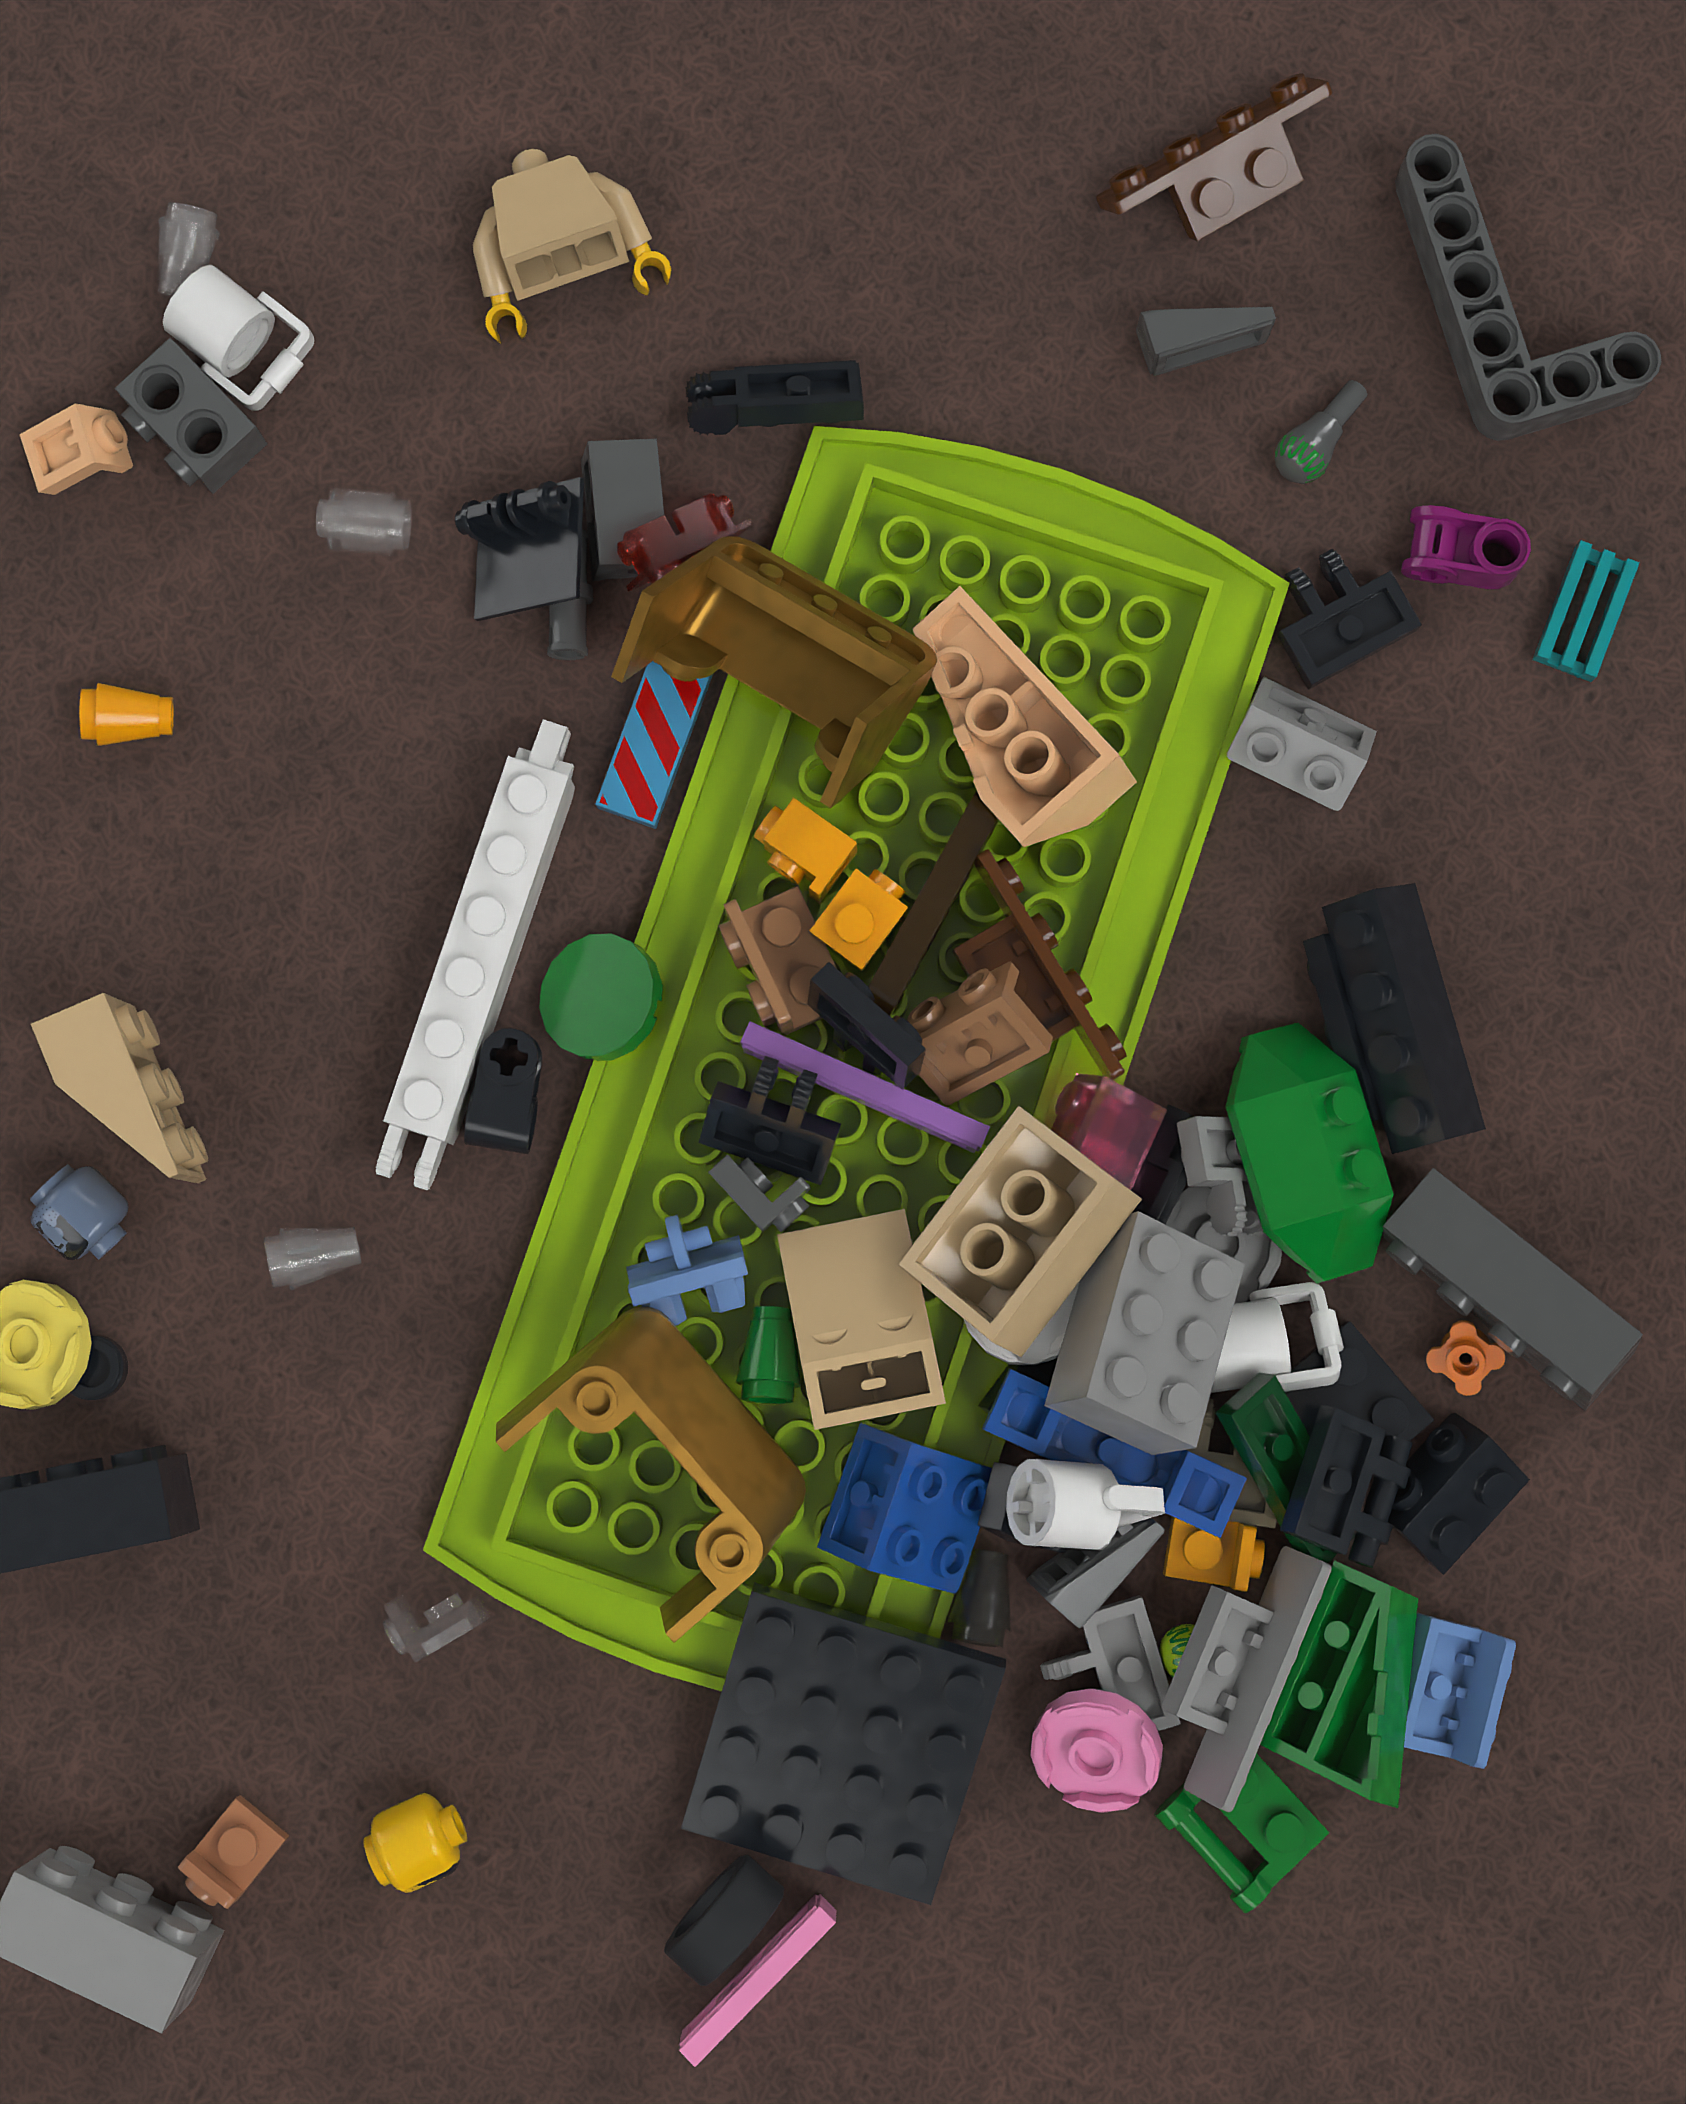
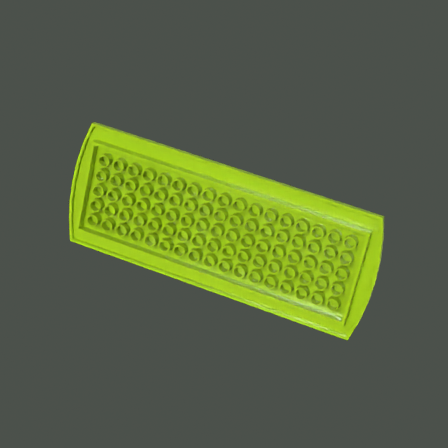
(1161, 653)

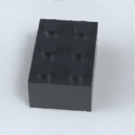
(95, 1509)

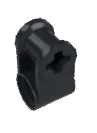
(502, 1106)

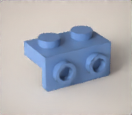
(1456, 1689)

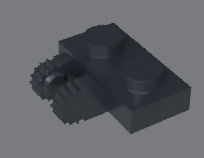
(1347, 629)
(858, 1022)
(769, 1130)

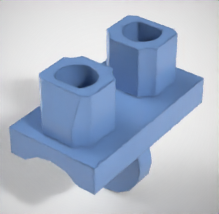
(685, 1264)

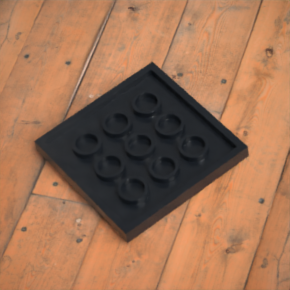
(843, 1743)

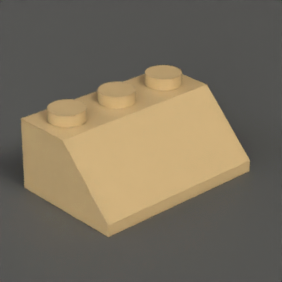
(1019, 1232)

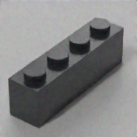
(1403, 1017)

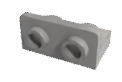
(1302, 744)

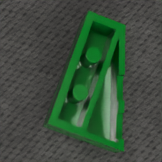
(1350, 1687)

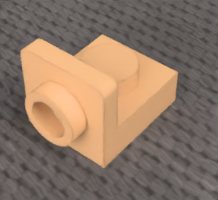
(75, 447)

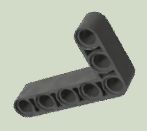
(1493, 314)

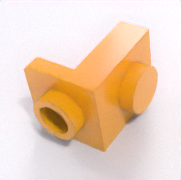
(861, 917)

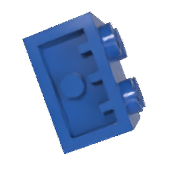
(906, 1510)

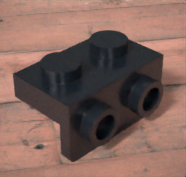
(1453, 1491)

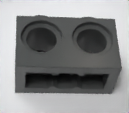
(198, 411)

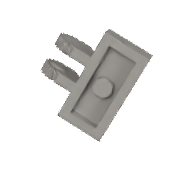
(1214, 1160)
(1123, 1658)

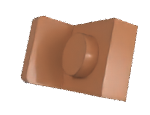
(232, 1854)

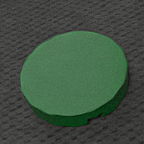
(600, 997)

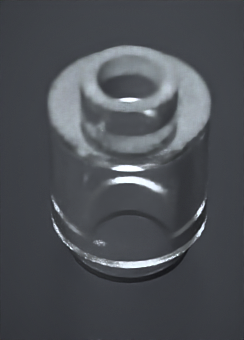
(364, 521)

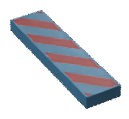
(651, 746)

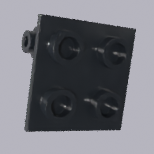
(526, 547)

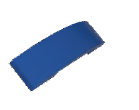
(1191, 1485)

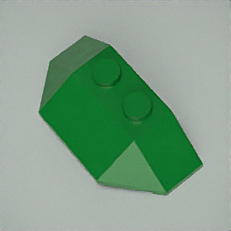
(1309, 1151)

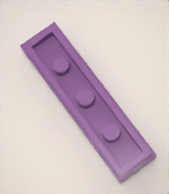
(866, 1088)

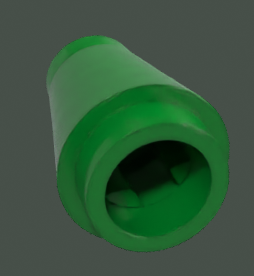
(769, 1358)

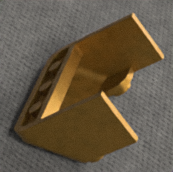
(788, 640)
(654, 1371)

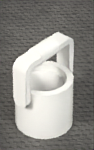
(230, 328)
(1259, 1340)
(1074, 1504)

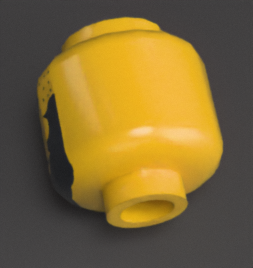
(415, 1843)

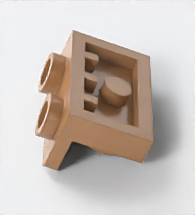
(977, 1034)

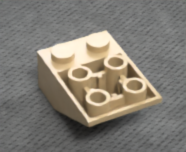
(108, 1066)
(859, 1320)

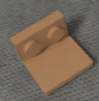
(781, 955)

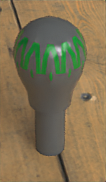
(1309, 447)

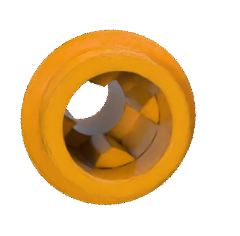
(123, 714)

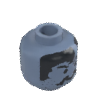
(79, 1212)

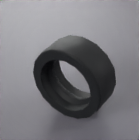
(724, 1920)

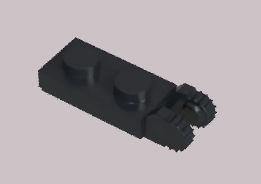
(775, 396)

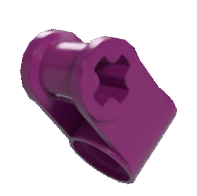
(1459, 548)

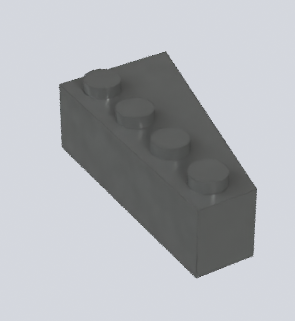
(1511, 1289)

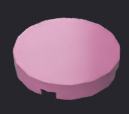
(1097, 1750)

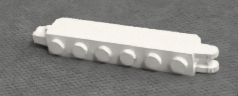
(480, 952)

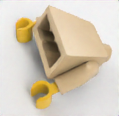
(553, 229)

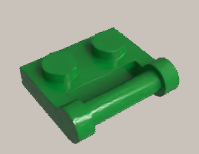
(1266, 1816)

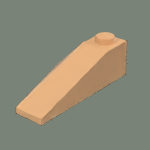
(1023, 740)

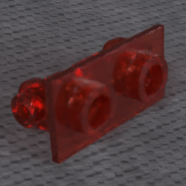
(656, 548)

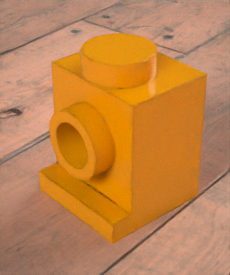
(805, 847)

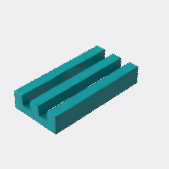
(1605, 563)

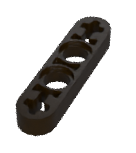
(932, 905)

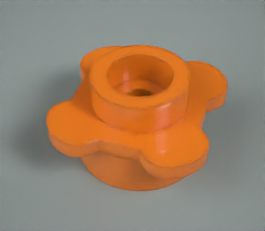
(1465, 1339)

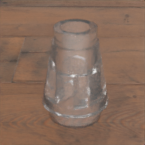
(184, 244)
(310, 1254)

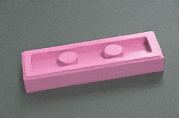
(756, 1979)

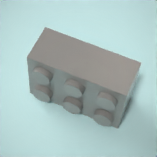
(1146, 1337)
(106, 1936)

